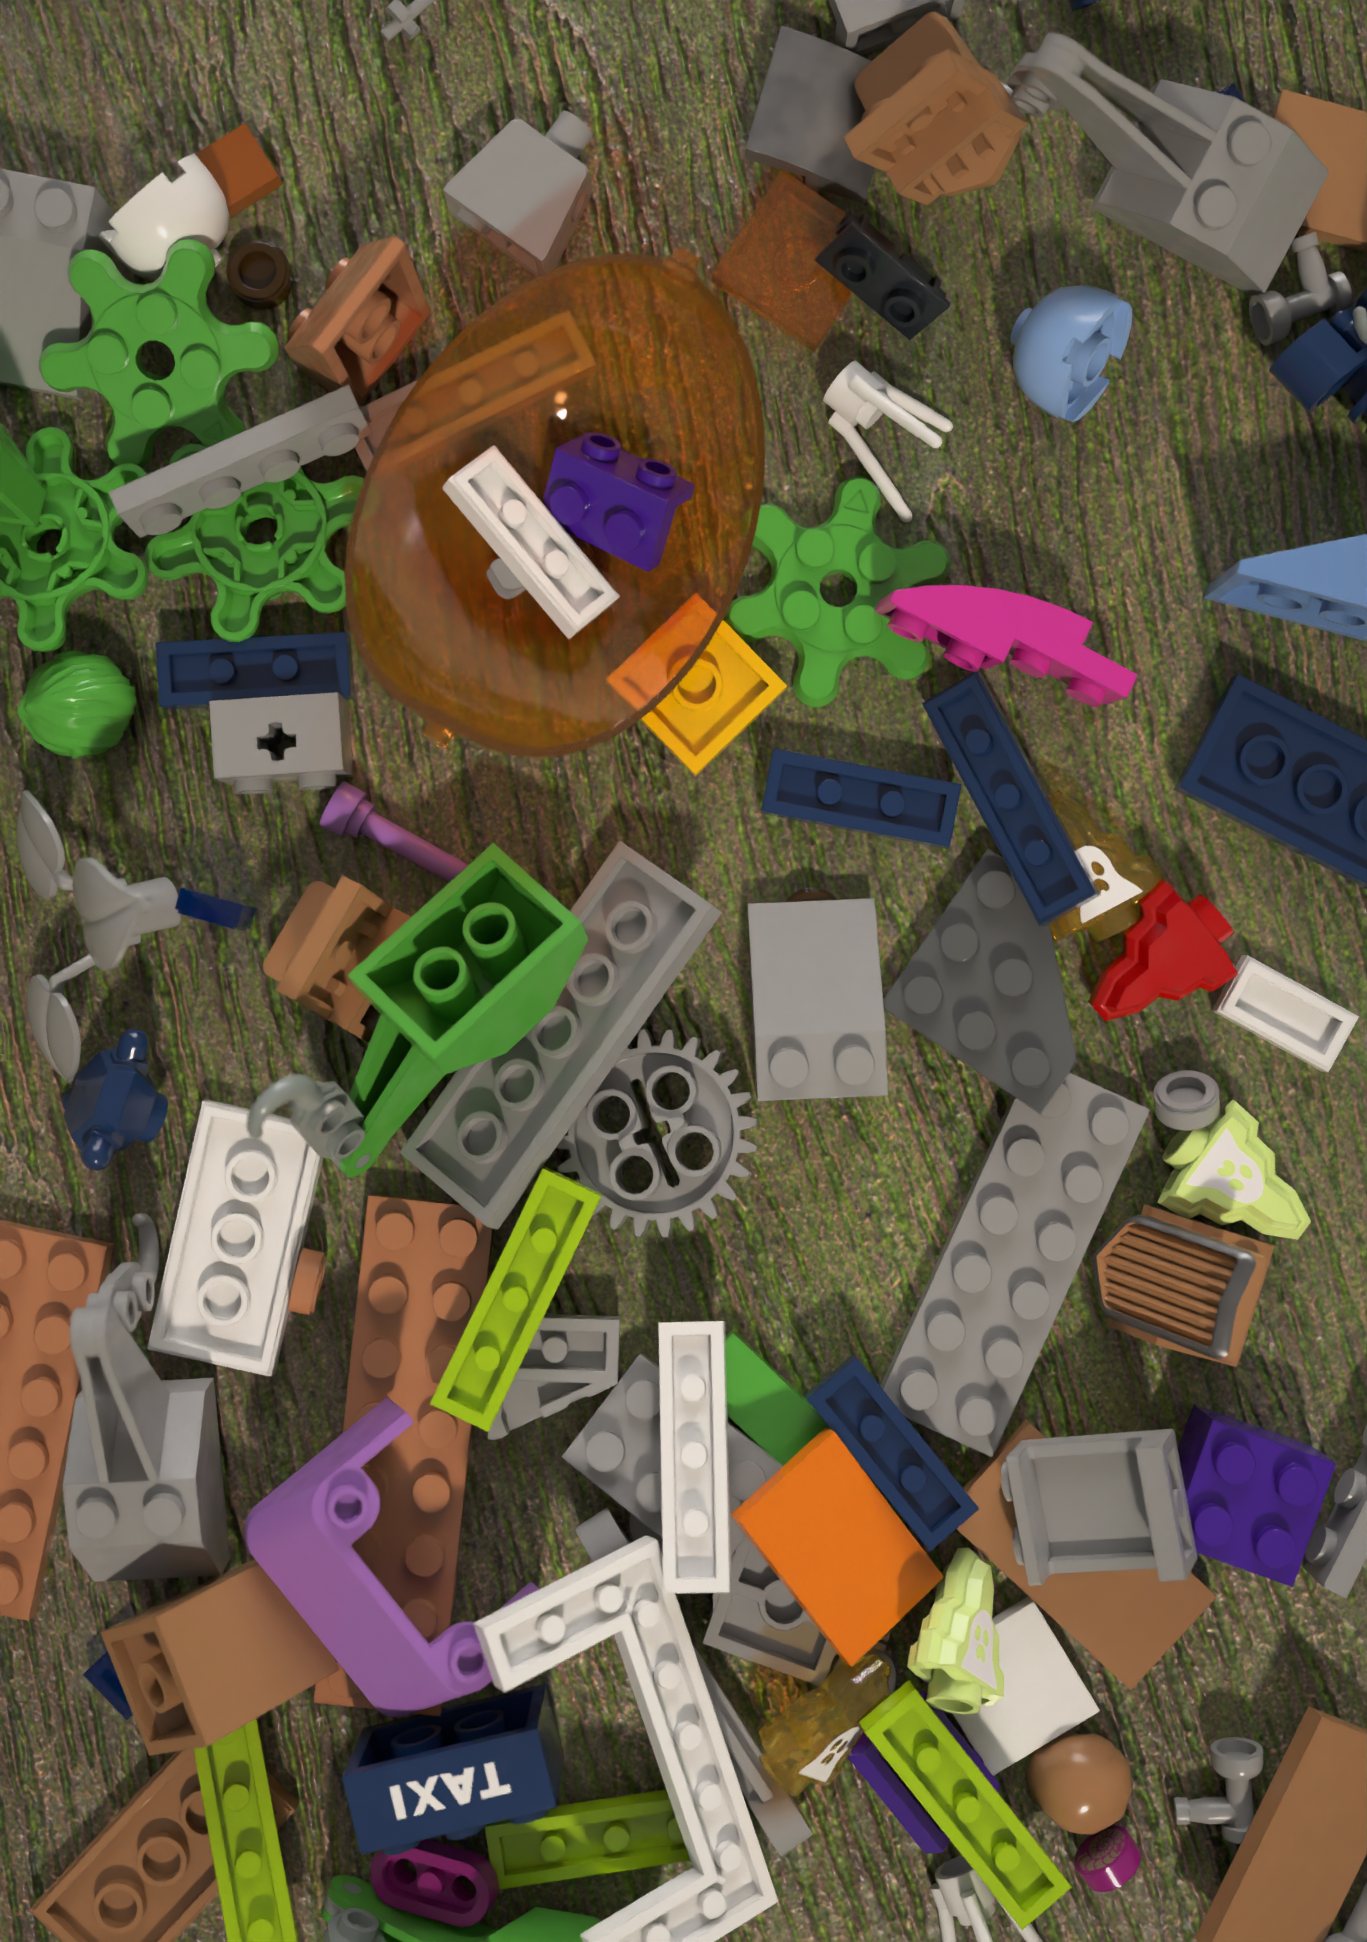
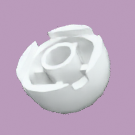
(165, 214)

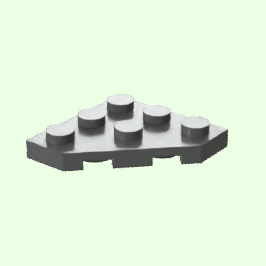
(991, 988)

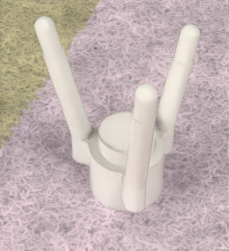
(862, 399)
(965, 1895)

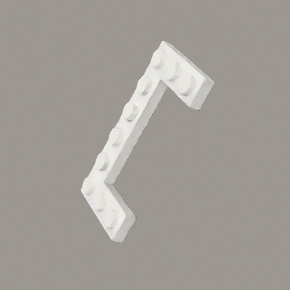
(627, 1600)

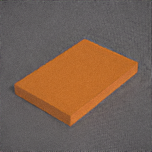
(837, 1546)

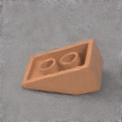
(361, 320)

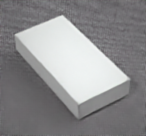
(1285, 1013)

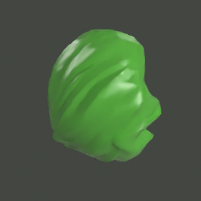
(77, 704)

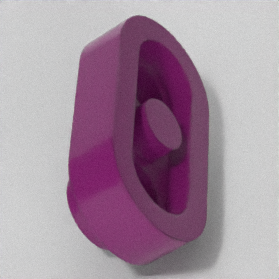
(438, 1885)

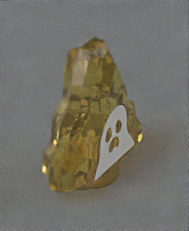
(1114, 868)
(823, 1725)

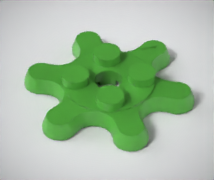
(163, 311)
(87, 550)
(257, 573)
(827, 634)

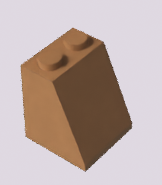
(214, 1659)

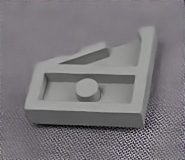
(563, 1364)

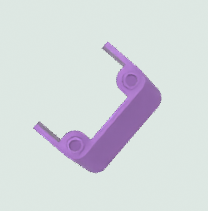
(304, 1545)

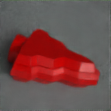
(1165, 954)

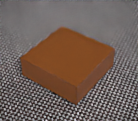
(240, 169)

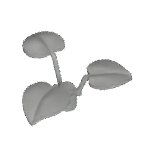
(112, 920)

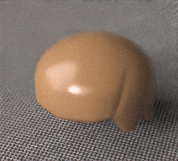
(1080, 1782)

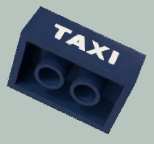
(454, 1771)

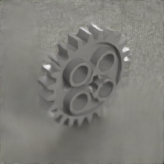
(709, 1110)

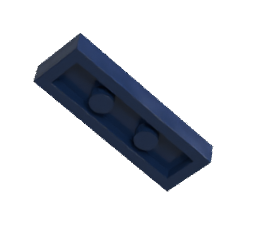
(254, 668)
(861, 798)
(891, 1452)

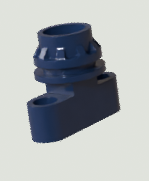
(1325, 362)

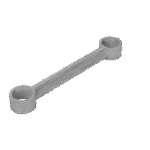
(769, 1802)

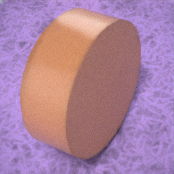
(307, 1281)

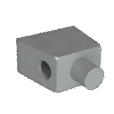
(526, 191)

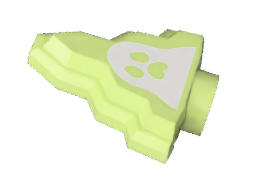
(1231, 1177)
(959, 1639)

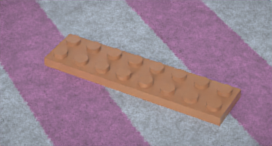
(414, 1300)

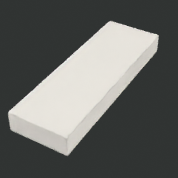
(530, 541)

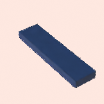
(1010, 799)

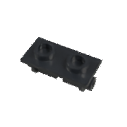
(887, 284)

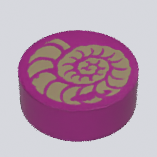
(1108, 1859)

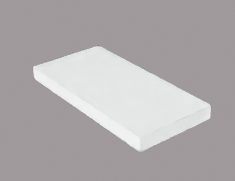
(236, 1242)

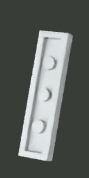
(694, 1457)

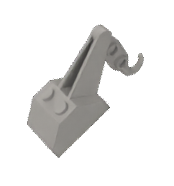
(1192, 167)
(140, 1448)

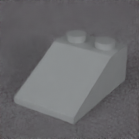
(40, 233)
(816, 1000)

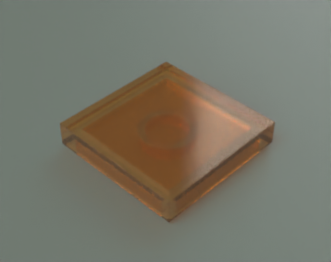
(774, 263)

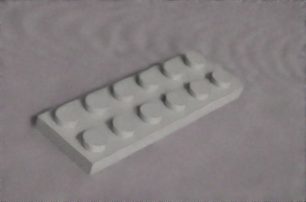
(512, 1111)
(1011, 1261)

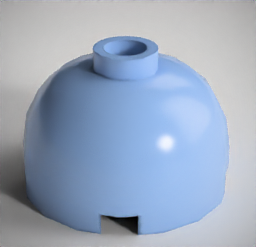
(1066, 346)

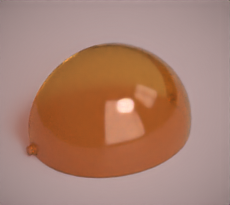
(582, 349)

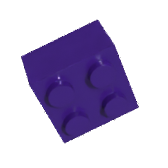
(1251, 1493)

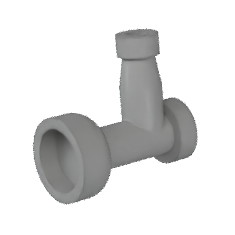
(1273, 314)
(1238, 1762)

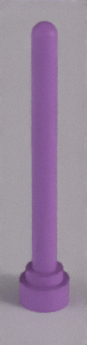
(353, 815)

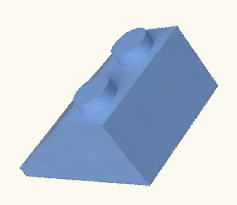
(1304, 585)

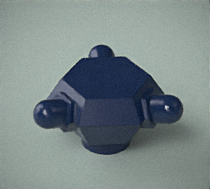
(114, 1102)

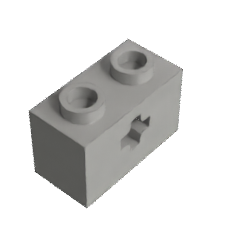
(248, 726)

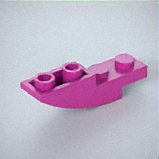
(987, 623)

